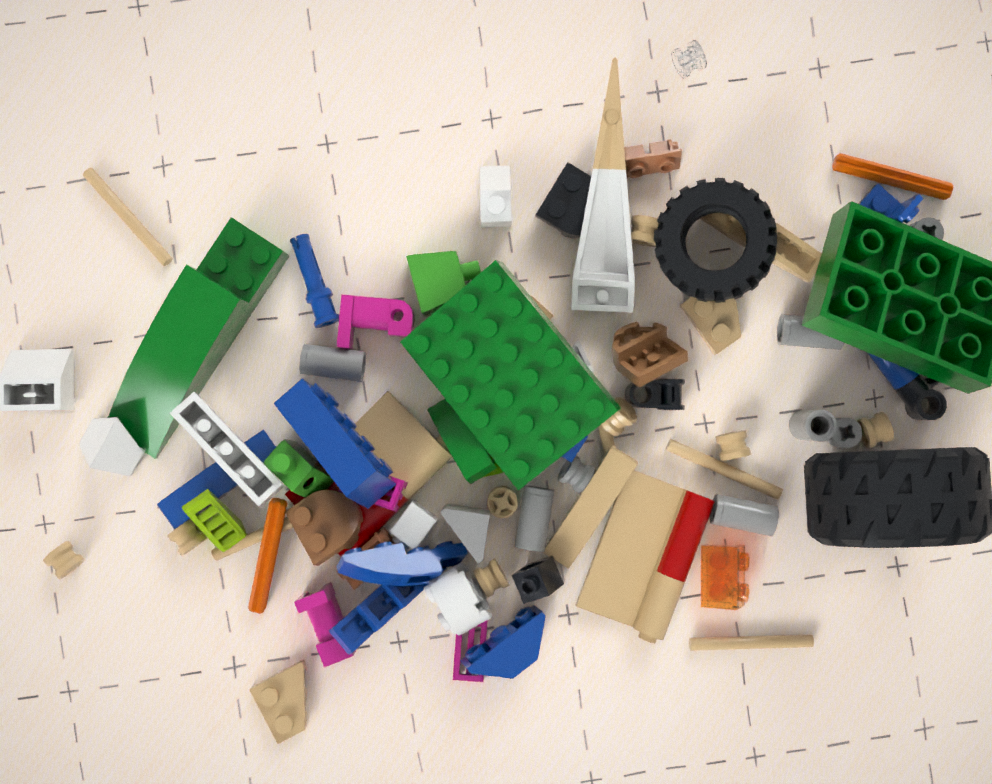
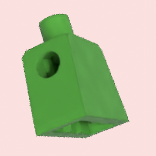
(439, 277)
(295, 466)

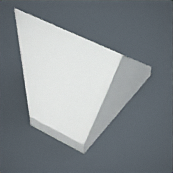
(110, 447)

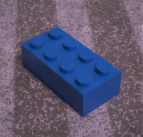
(336, 443)

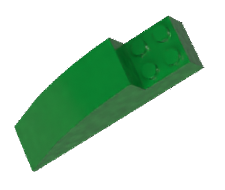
(194, 332)

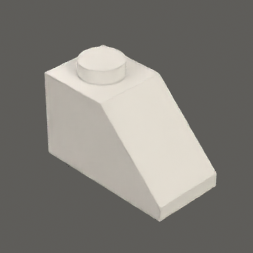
(495, 196)

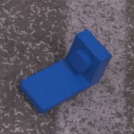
(884, 203)

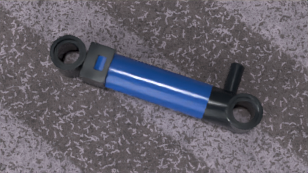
(913, 389)

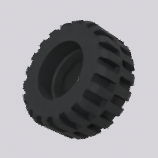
(704, 200)

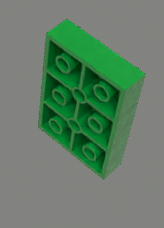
(904, 298)
(509, 374)

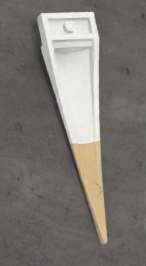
(604, 257)

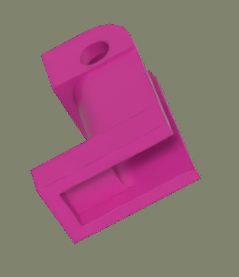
(374, 315)
(324, 614)

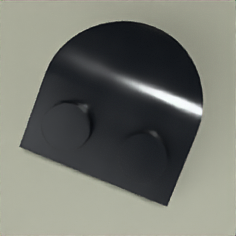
(566, 202)

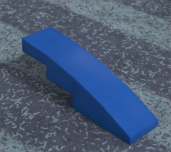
(211, 478)
(373, 613)

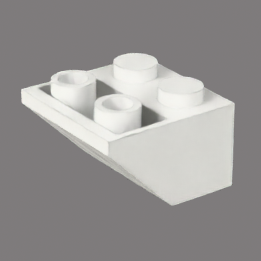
(38, 380)

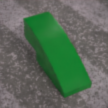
(462, 444)

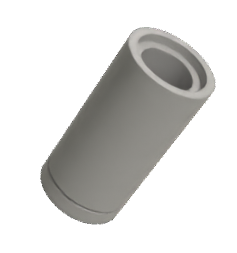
(792, 333)
(332, 362)
(824, 425)
(744, 515)
(534, 518)

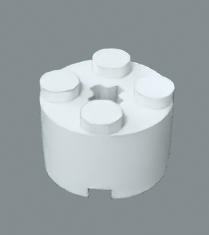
(458, 599)

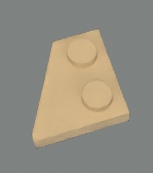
(714, 322)
(283, 701)

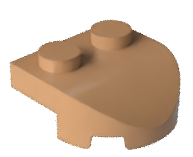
(645, 352)
(326, 524)

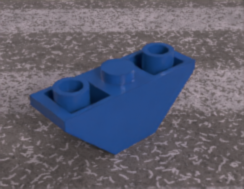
(509, 647)

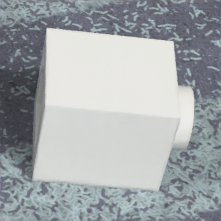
(413, 525)

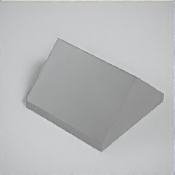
(470, 526)

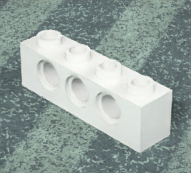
(227, 449)

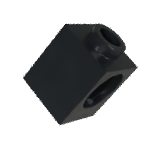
(537, 579)

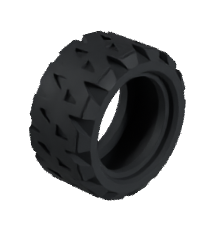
(899, 497)

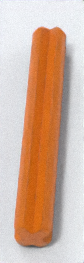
(892, 176)
(267, 555)

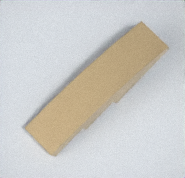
(791, 252)
(590, 507)

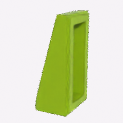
(226, 534)

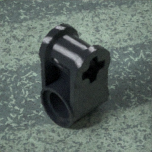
(661, 394)

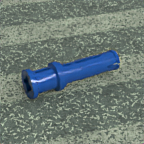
(318, 294)

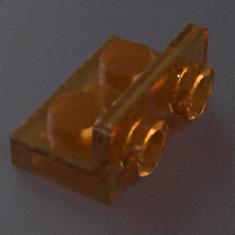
(724, 576)

